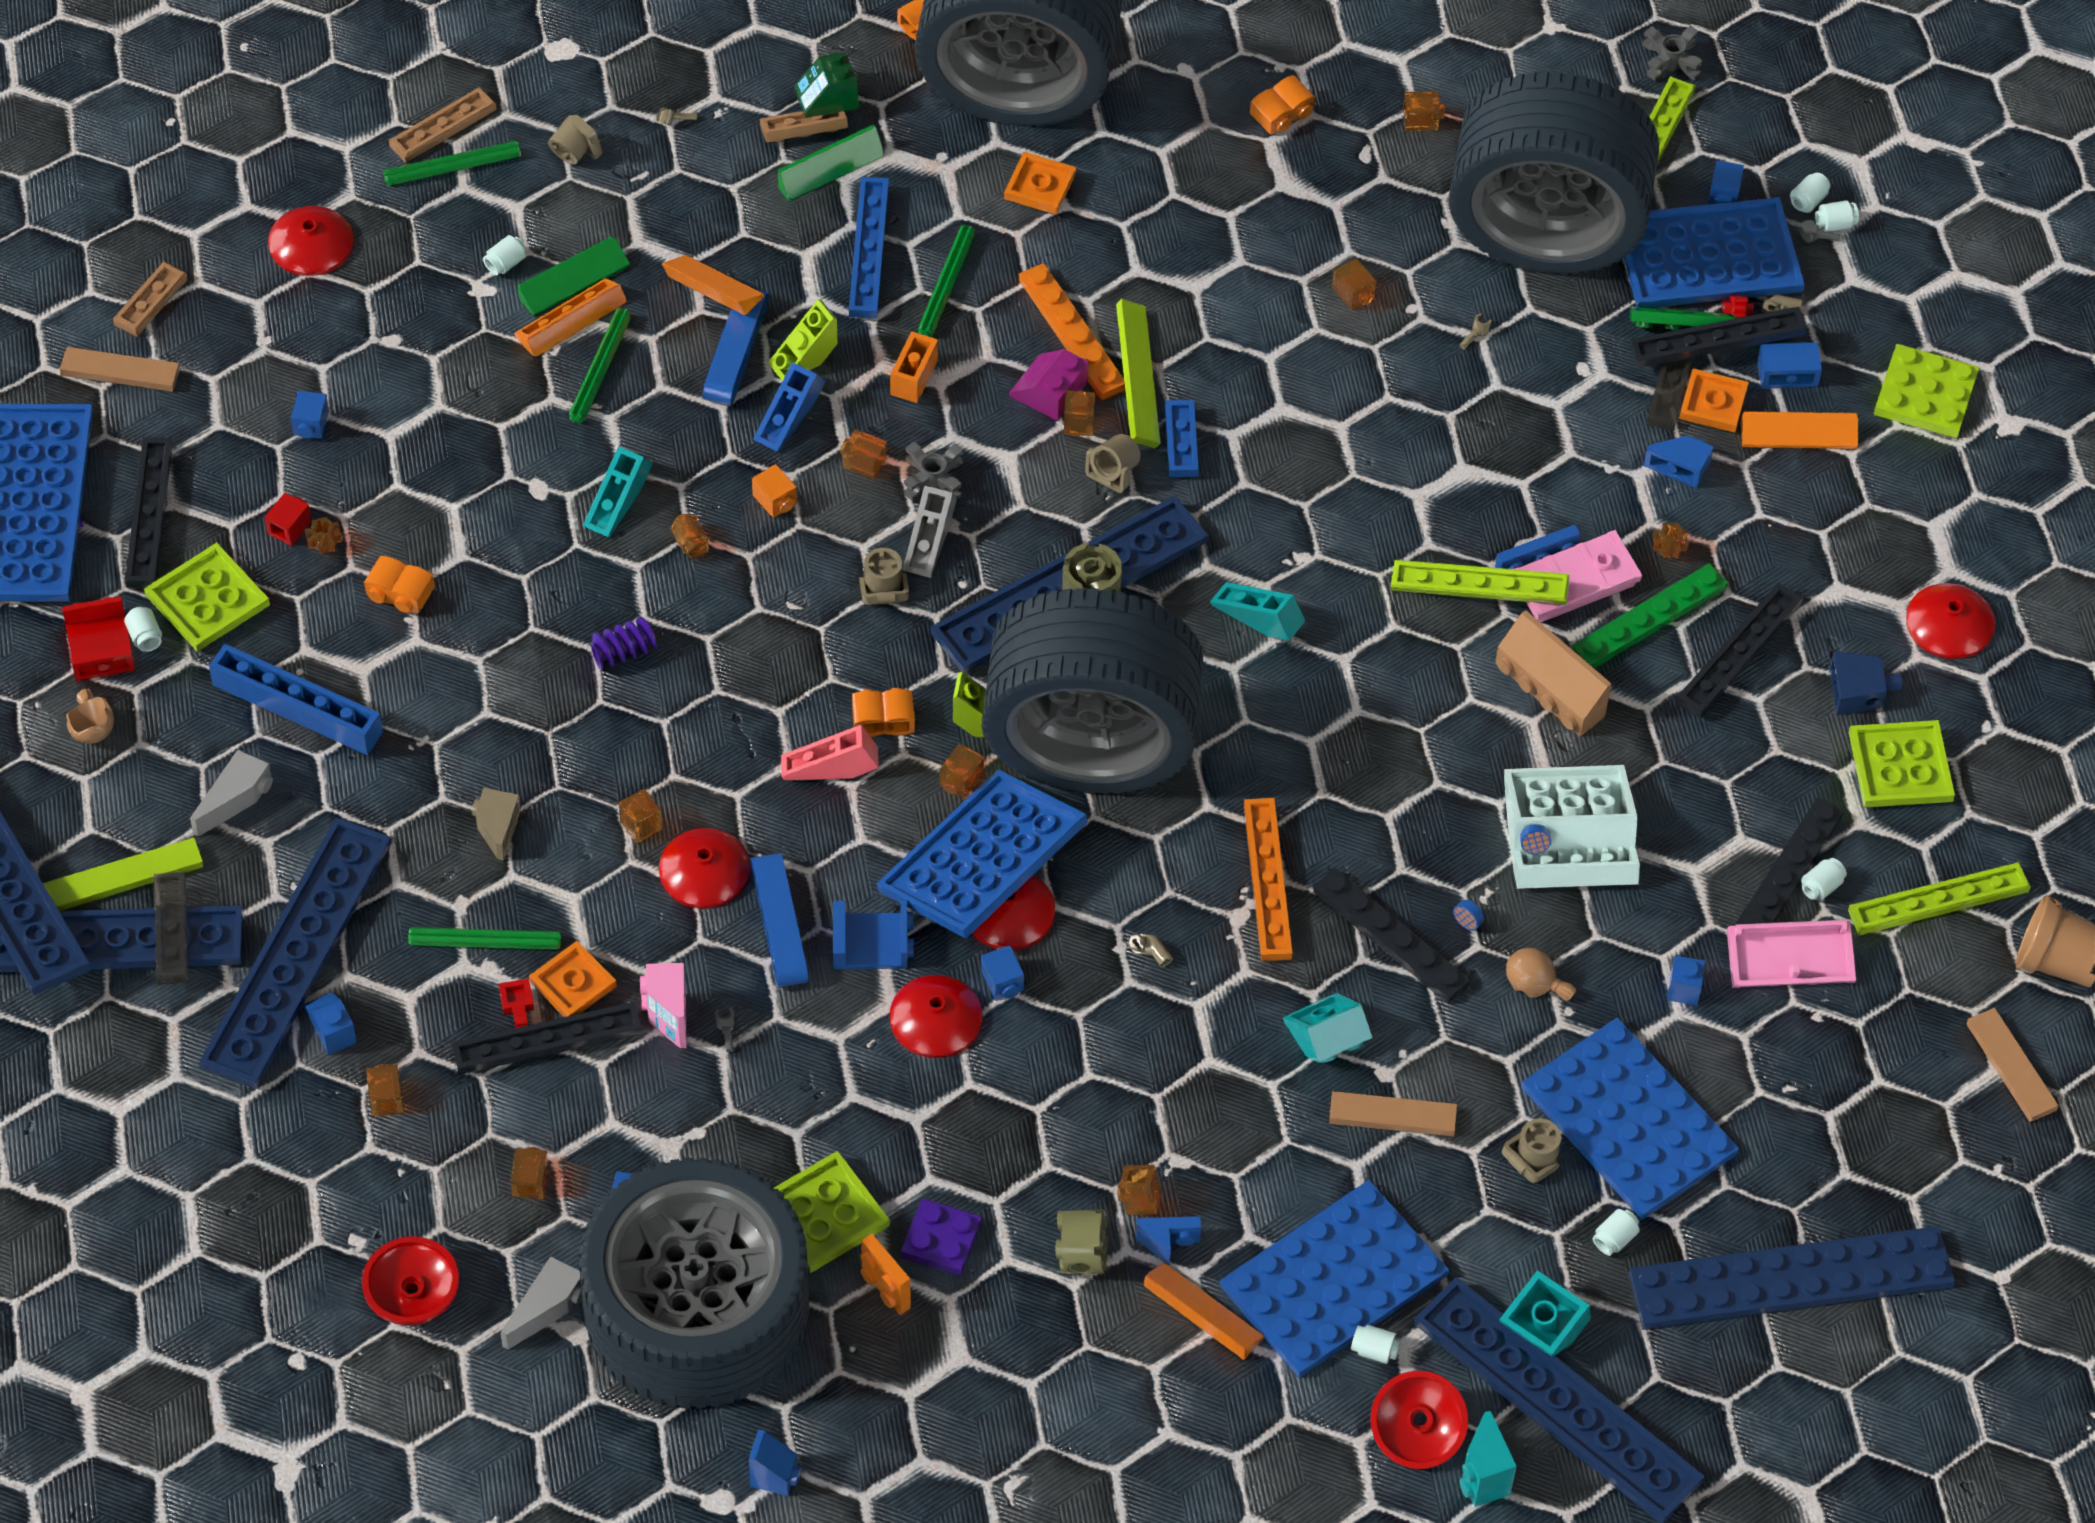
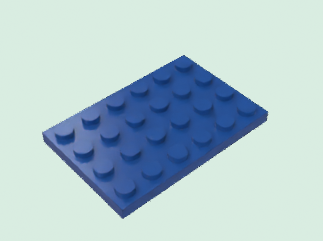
(1714, 254)
(982, 853)
(1629, 1118)
(1331, 1275)

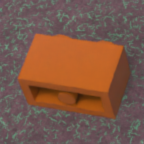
(914, 367)

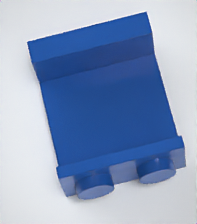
(871, 939)

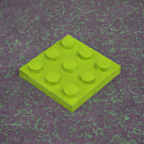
(1926, 390)
(207, 597)
(1901, 763)
(832, 1209)

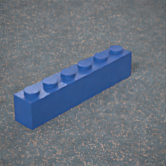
(296, 699)

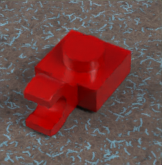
(1738, 306)
(517, 1000)

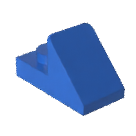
(1159, 1233)

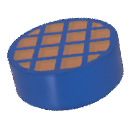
(1535, 839)
(1468, 915)

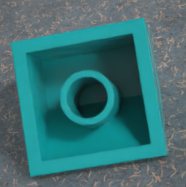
(1329, 1027)
(1547, 1315)
(1488, 1465)

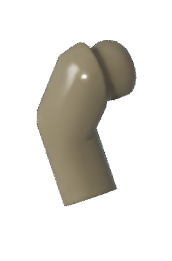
(1780, 302)
(1151, 946)

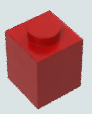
(288, 518)

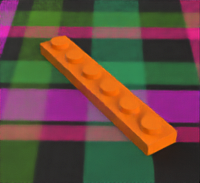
(1072, 330)
(1267, 879)

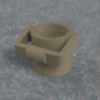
(574, 140)
(1113, 460)
(883, 578)
(1537, 1149)

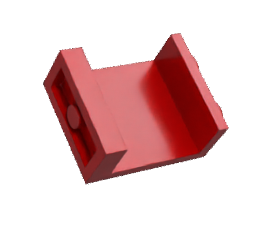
(98, 638)

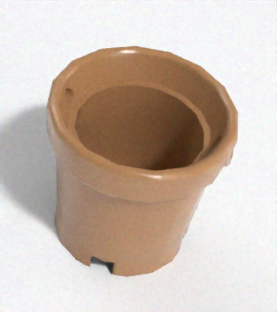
(2058, 944)

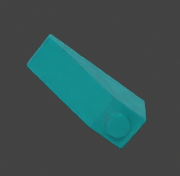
(617, 491)
(1261, 609)

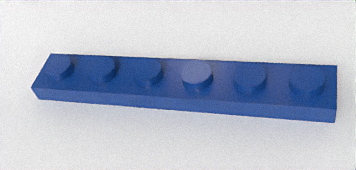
(868, 247)

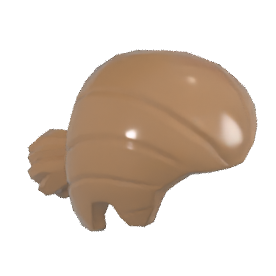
(91, 719)
(1535, 974)

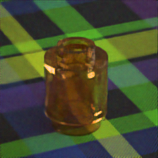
(690, 535)

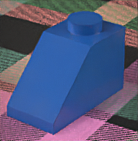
(1680, 458)
(331, 1022)
(772, 1465)

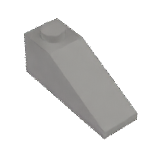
(929, 531)
(234, 791)
(545, 1302)

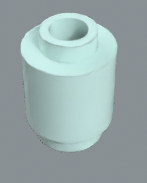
(1810, 192)
(1837, 216)
(504, 255)
(143, 629)
(1823, 879)
(1616, 1232)
(1375, 1343)

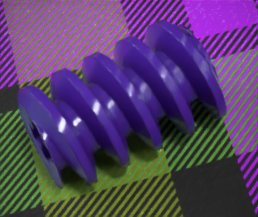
(622, 642)

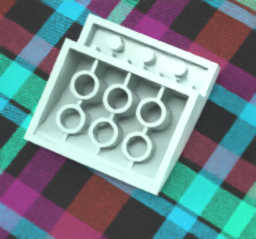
(1588, 824)

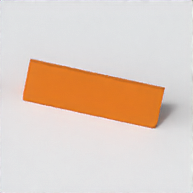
(713, 284)
(571, 317)
(1799, 430)
(1203, 1310)

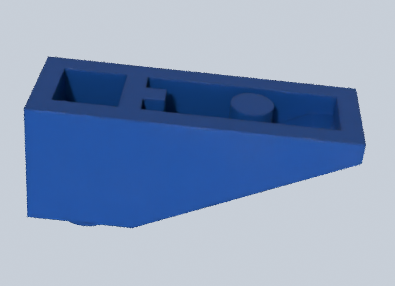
(789, 407)

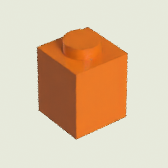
(774, 491)

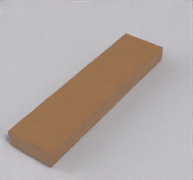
(442, 124)
(119, 369)
(2012, 1064)
(1393, 1113)

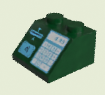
(828, 86)

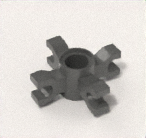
(1672, 53)
(933, 470)

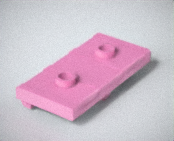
(1595, 571)
(1791, 953)

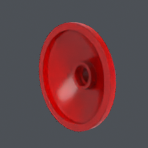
(310, 240)
(1946, 631)
(704, 881)
(1020, 920)
(933, 1030)
(409, 1265)
(1395, 1423)

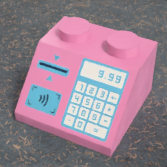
(665, 1000)

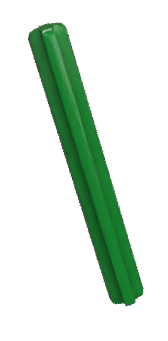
(452, 163)
(946, 281)
(599, 365)
(484, 938)

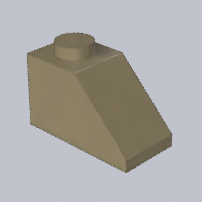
(497, 818)

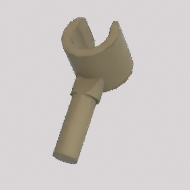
(666, 116)
(1478, 329)

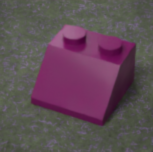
(1048, 379)

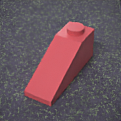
(833, 757)

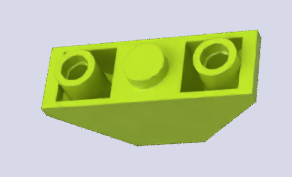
(808, 342)
(968, 705)

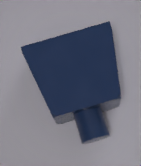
(1860, 682)

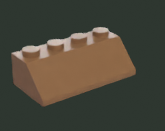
(1553, 674)

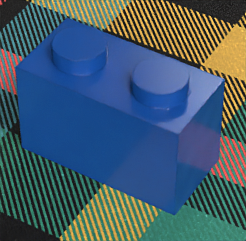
(1789, 365)

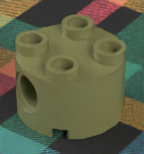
(1092, 568)
(1082, 1241)

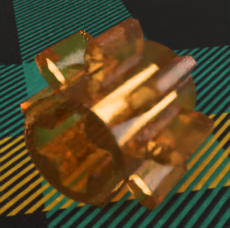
(323, 535)
(1670, 540)

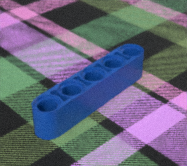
(734, 353)
(779, 920)

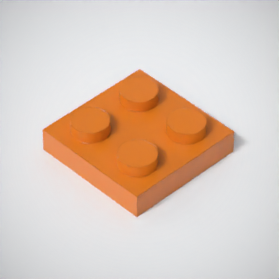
(1040, 183)
(1713, 400)
(573, 980)
(885, 1274)

